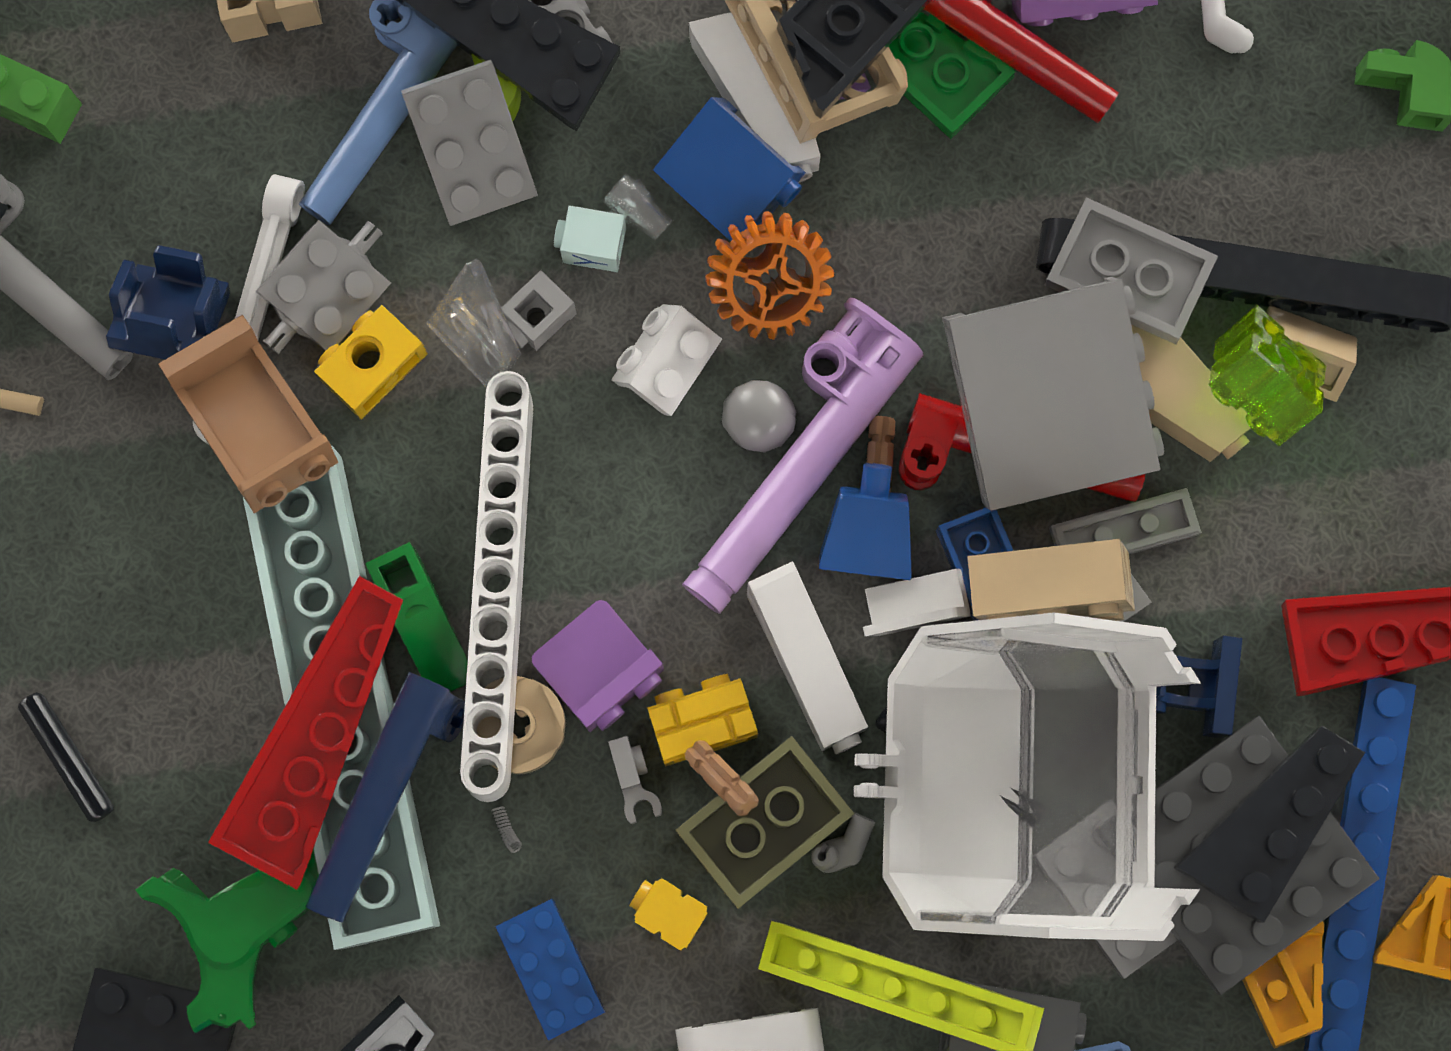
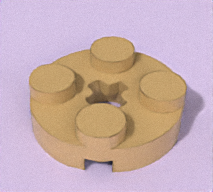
(543, 734)

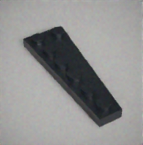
(531, 47)

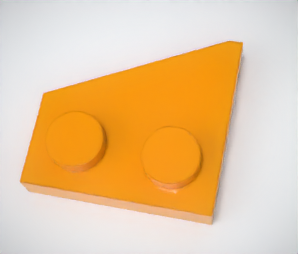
(1423, 934)
(1290, 989)

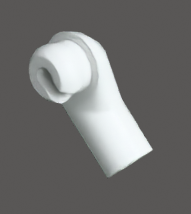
(1224, 31)

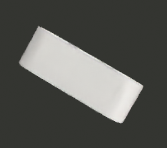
(762, 1033)

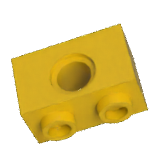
(365, 388)

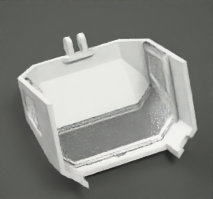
(1069, 724)

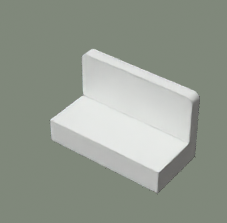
(916, 603)

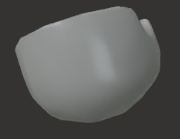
(759, 415)

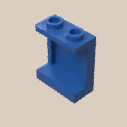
(728, 169)

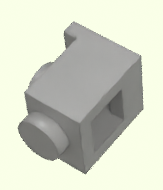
(538, 296)

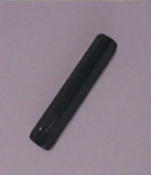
(65, 757)

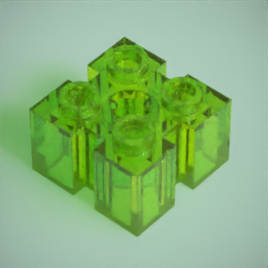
(1267, 376)

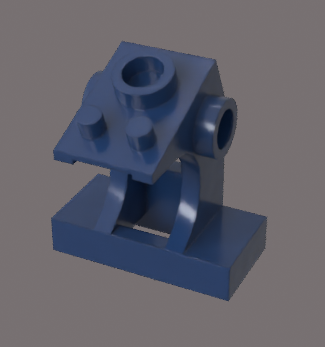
(1217, 689)

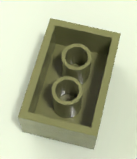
(791, 818)

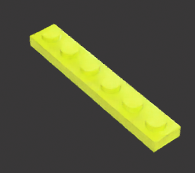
(901, 989)

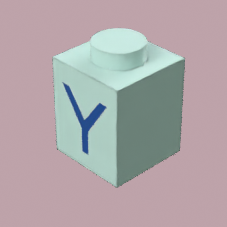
(591, 238)

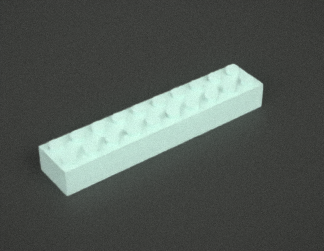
(306, 568)

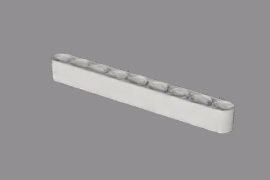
(501, 606)

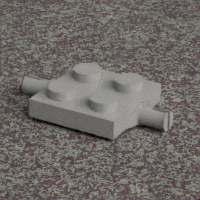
(323, 286)

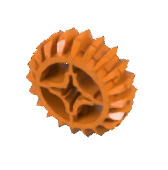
(803, 288)

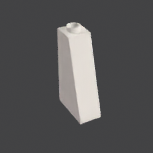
(741, 82)
(807, 658)

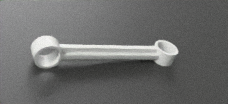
(279, 214)

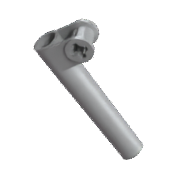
(51, 304)

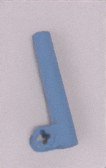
(420, 58)

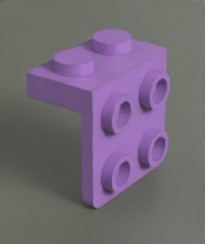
(598, 666)

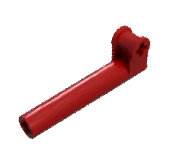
(1026, 54)
(941, 426)

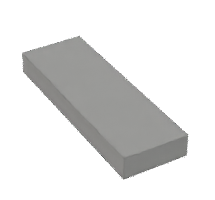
(1137, 524)

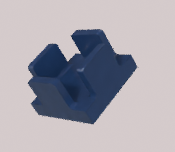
(166, 305)

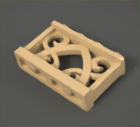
(763, 39)

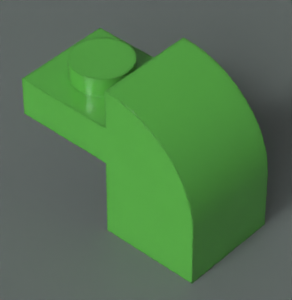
(1421, 78)

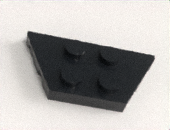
(839, 41)

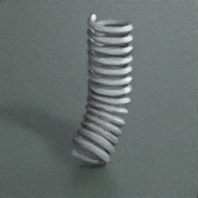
(510, 836)

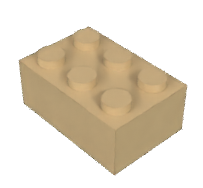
(1063, 579)

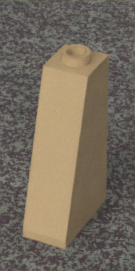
(1185, 400)

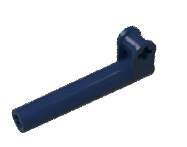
(417, 712)

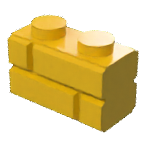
(714, 715)
(666, 911)

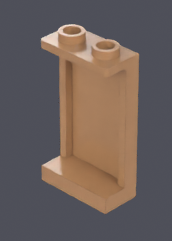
(248, 414)

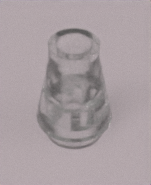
(638, 205)

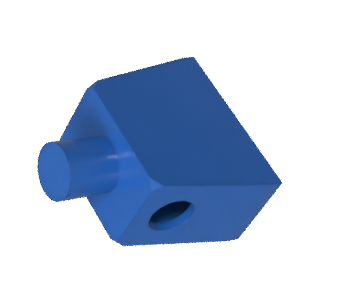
(869, 529)

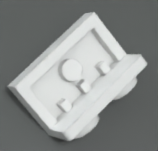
(666, 357)

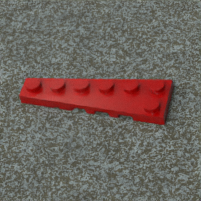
(1365, 636)
(298, 767)

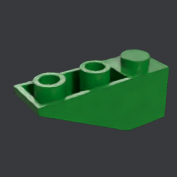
(422, 617)

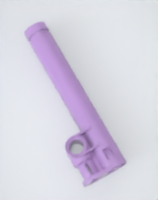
(868, 372)

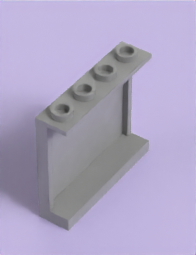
(1054, 394)

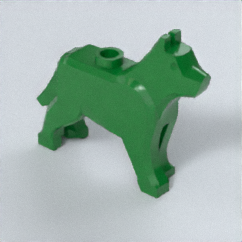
(230, 935)

